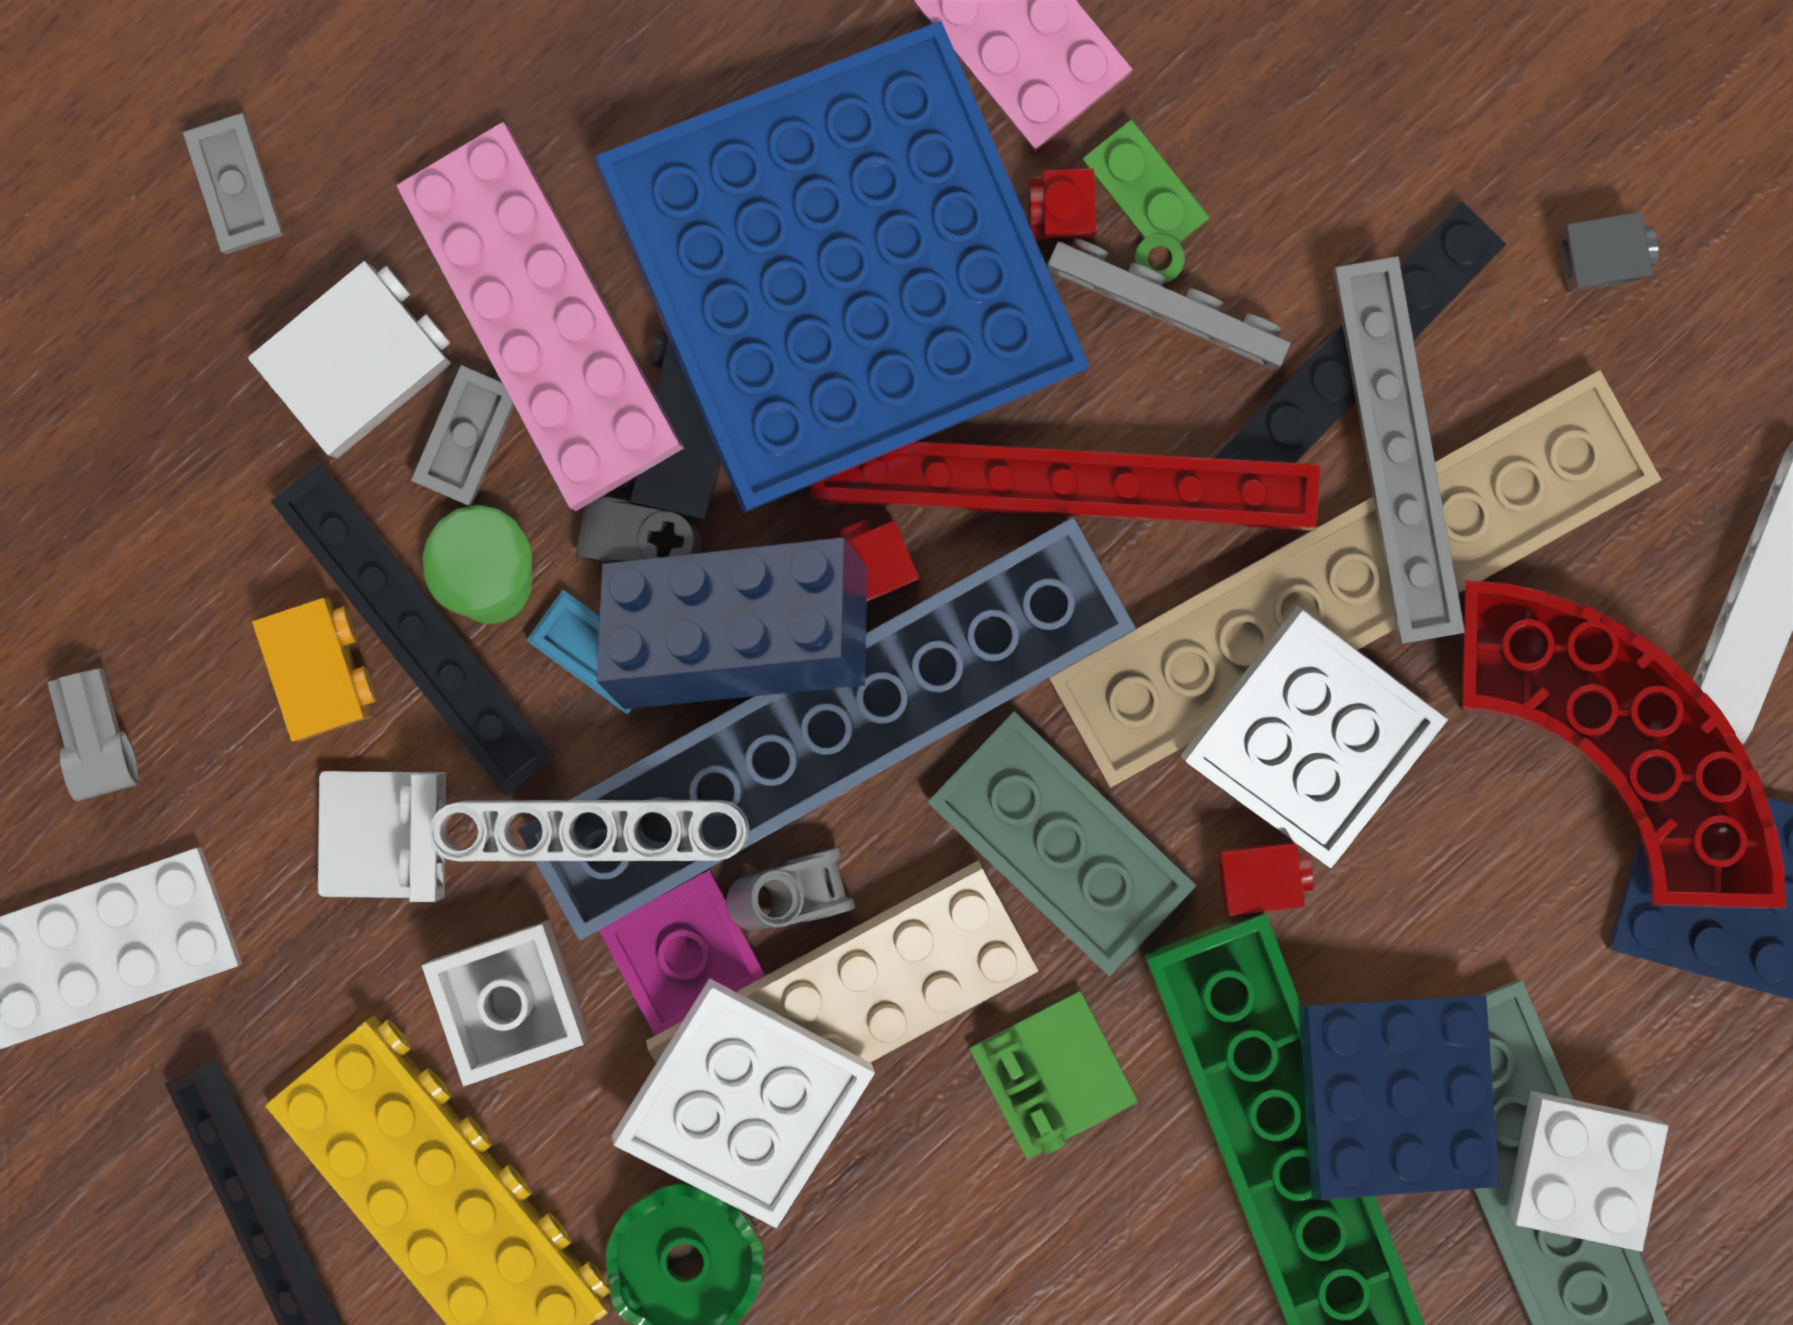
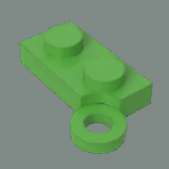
(1146, 195)

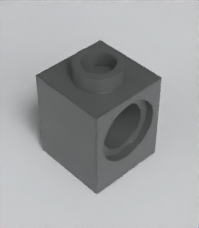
(1607, 252)

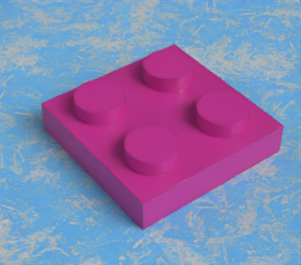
(676, 946)

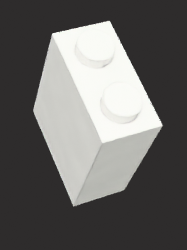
(352, 358)

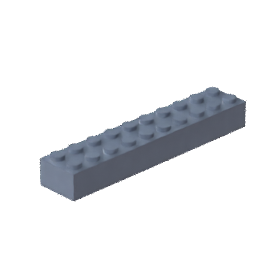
(805, 748)

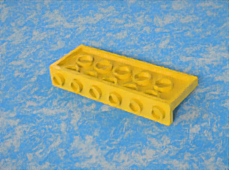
(434, 1189)

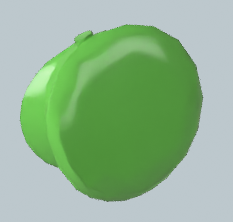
(479, 564)

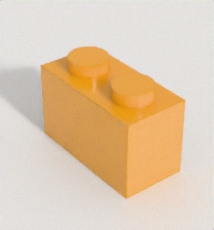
(315, 668)

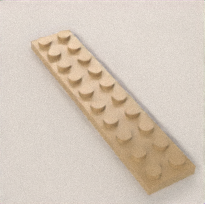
(1498, 504)

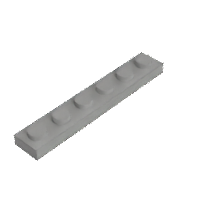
(1398, 450)

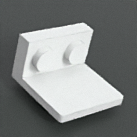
(378, 835)

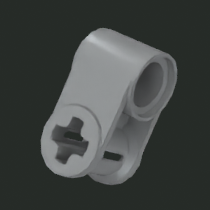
(799, 890)

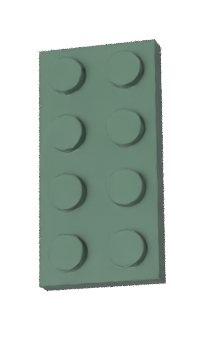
(1061, 843)

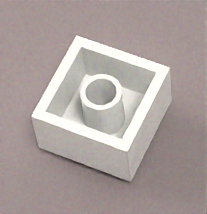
(506, 1002)
(1586, 1171)

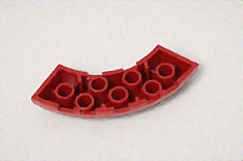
(1642, 730)

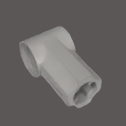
(95, 751)

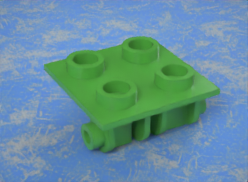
(1053, 1075)

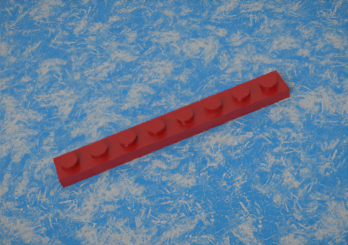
(1083, 485)

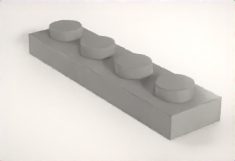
(1144, 291)

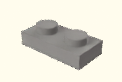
(233, 183)
(465, 436)

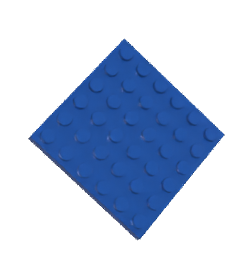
(841, 265)

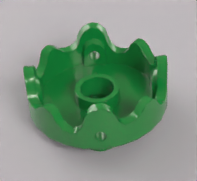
(673, 1215)

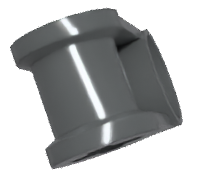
(625, 531)

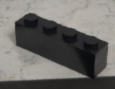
(689, 477)

